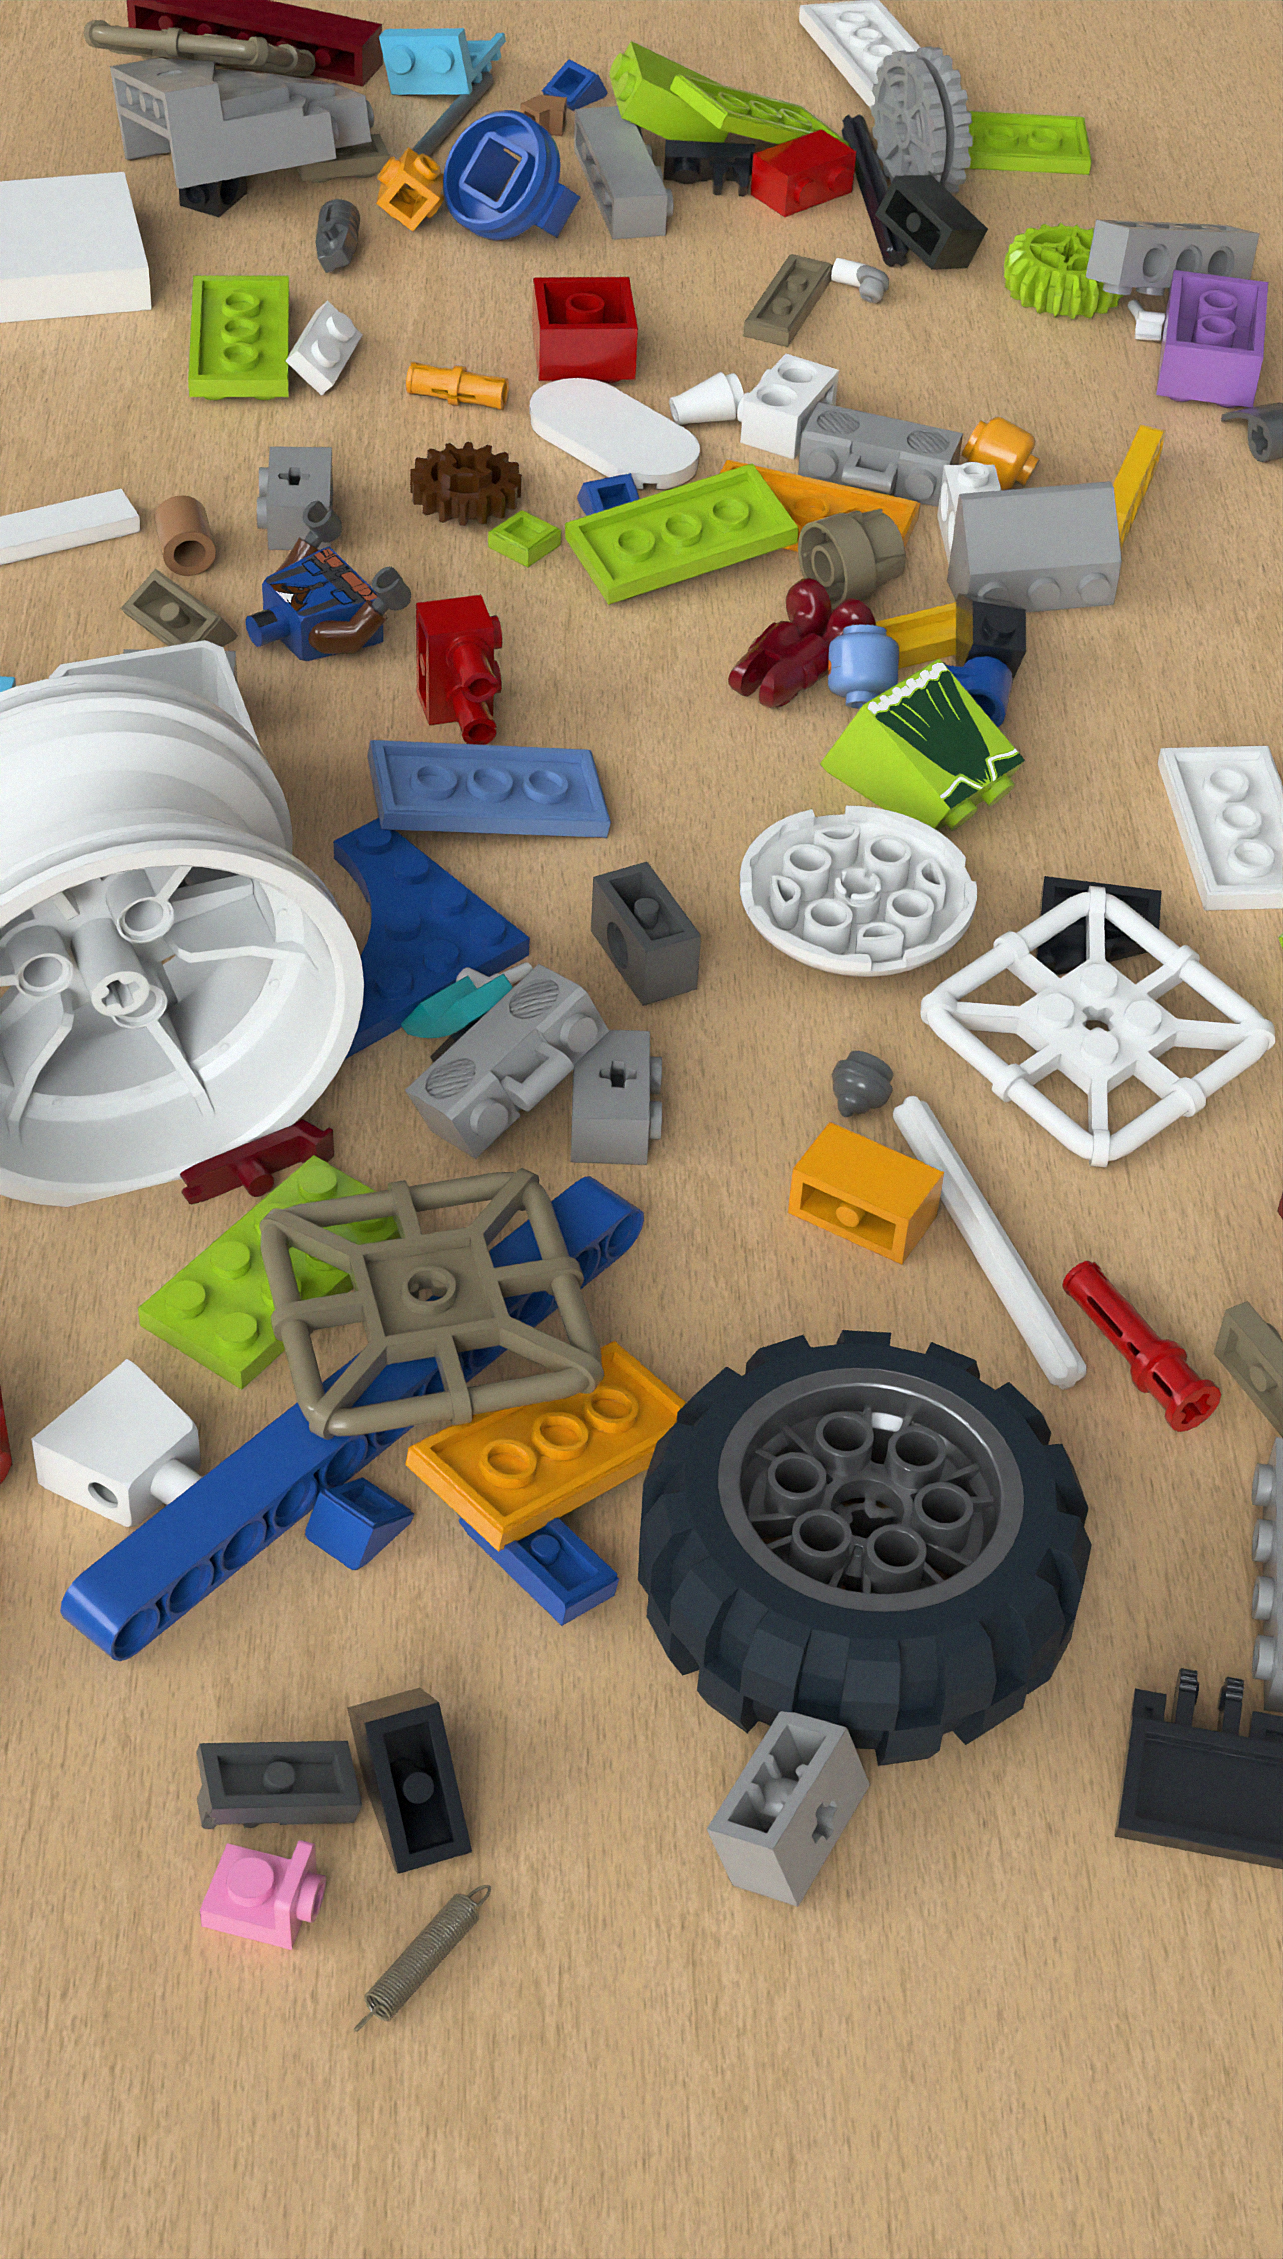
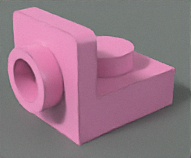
(264, 1894)

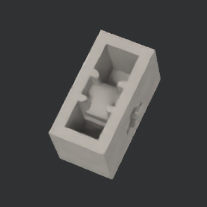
(287, 487)
(613, 1100)
(789, 1807)

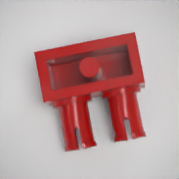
(458, 665)

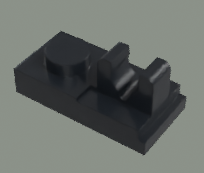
(705, 161)

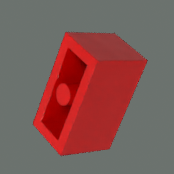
(803, 173)

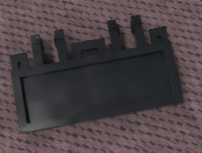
(1203, 1785)

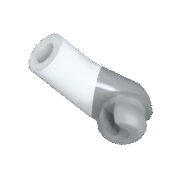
(869, 280)

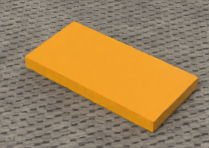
(815, 499)
(547, 1458)

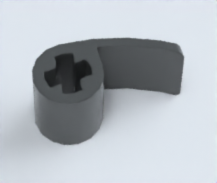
(1264, 430)

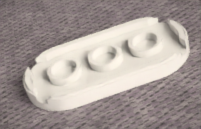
(614, 432)

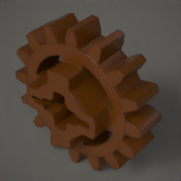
(465, 483)

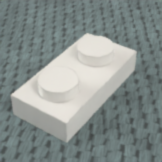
(324, 347)

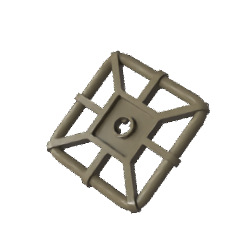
(223, 50)
(408, 1329)

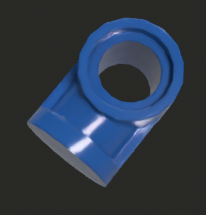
(988, 684)

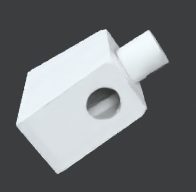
(120, 1448)

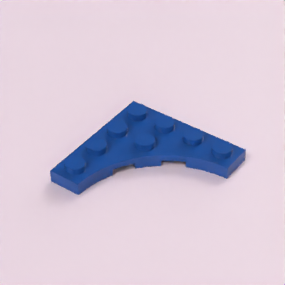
(420, 929)

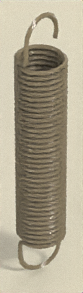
(422, 1956)

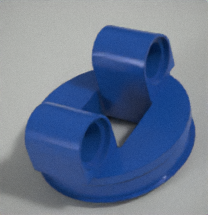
(482, 166)

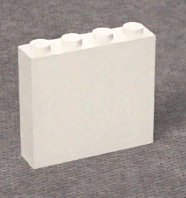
(70, 248)

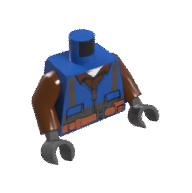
(320, 601)

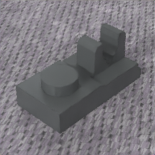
(277, 1783)

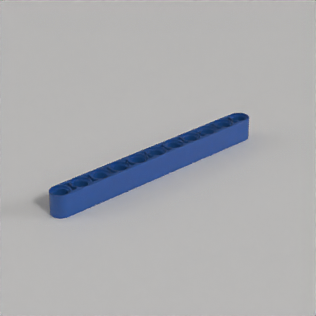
(280, 1471)

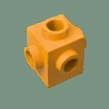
(410, 188)

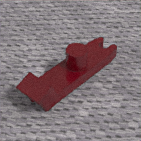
(256, 1161)

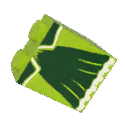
(925, 751)

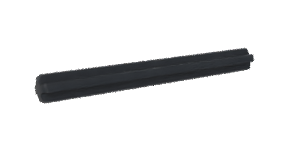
(873, 187)

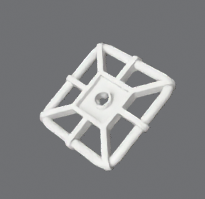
(1097, 1058)

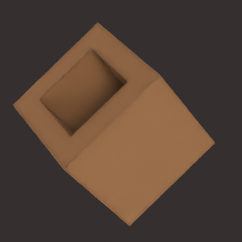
(547, 111)

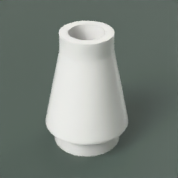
(708, 401)

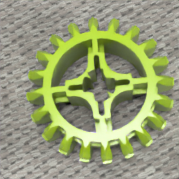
(1049, 272)

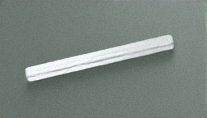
(991, 1246)

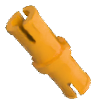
(457, 385)

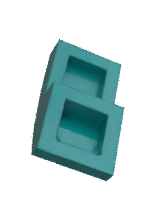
(455, 1007)

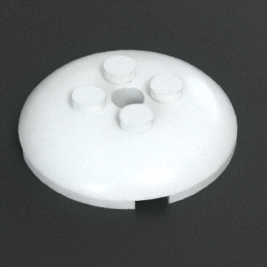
(857, 891)

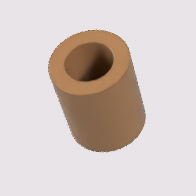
(184, 535)

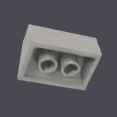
(1038, 546)

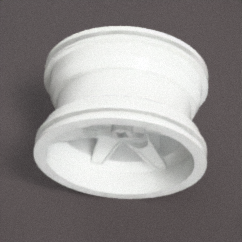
(105, 1054)

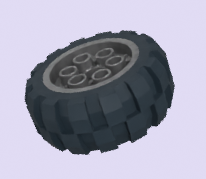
(965, 1493)

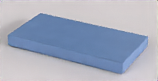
(487, 789)

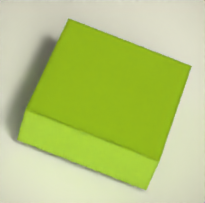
(524, 538)

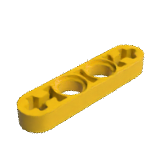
(1136, 476)

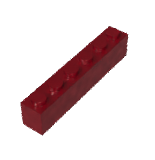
(341, 45)

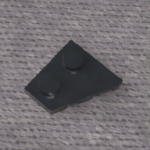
(1068, 948)

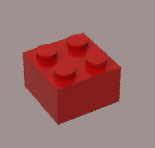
(584, 328)

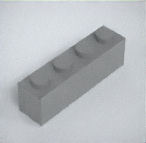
(621, 174)

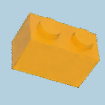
(865, 1192)

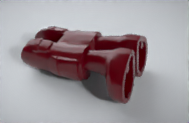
(796, 652)

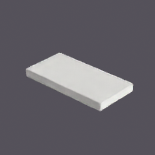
(1229, 822)

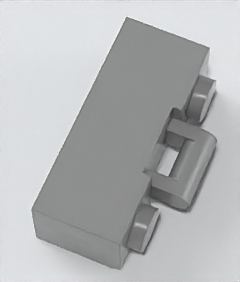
(877, 453)
(507, 1060)

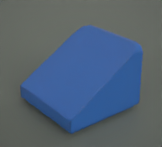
(577, 85)
(607, 493)
(356, 1522)

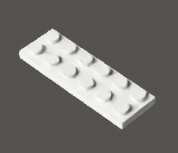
(856, 39)

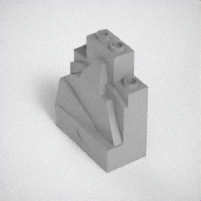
(233, 120)

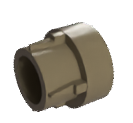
(851, 553)

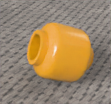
(1005, 447)

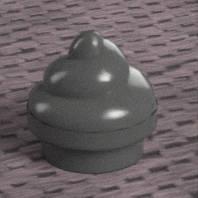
(861, 1083)

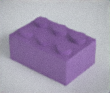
(1213, 339)

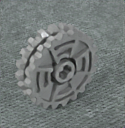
(922, 117)

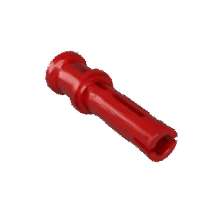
(1155, 1363)

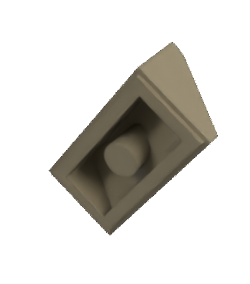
(175, 614)

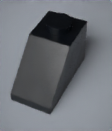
(991, 630)
(410, 1778)

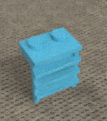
(436, 60)

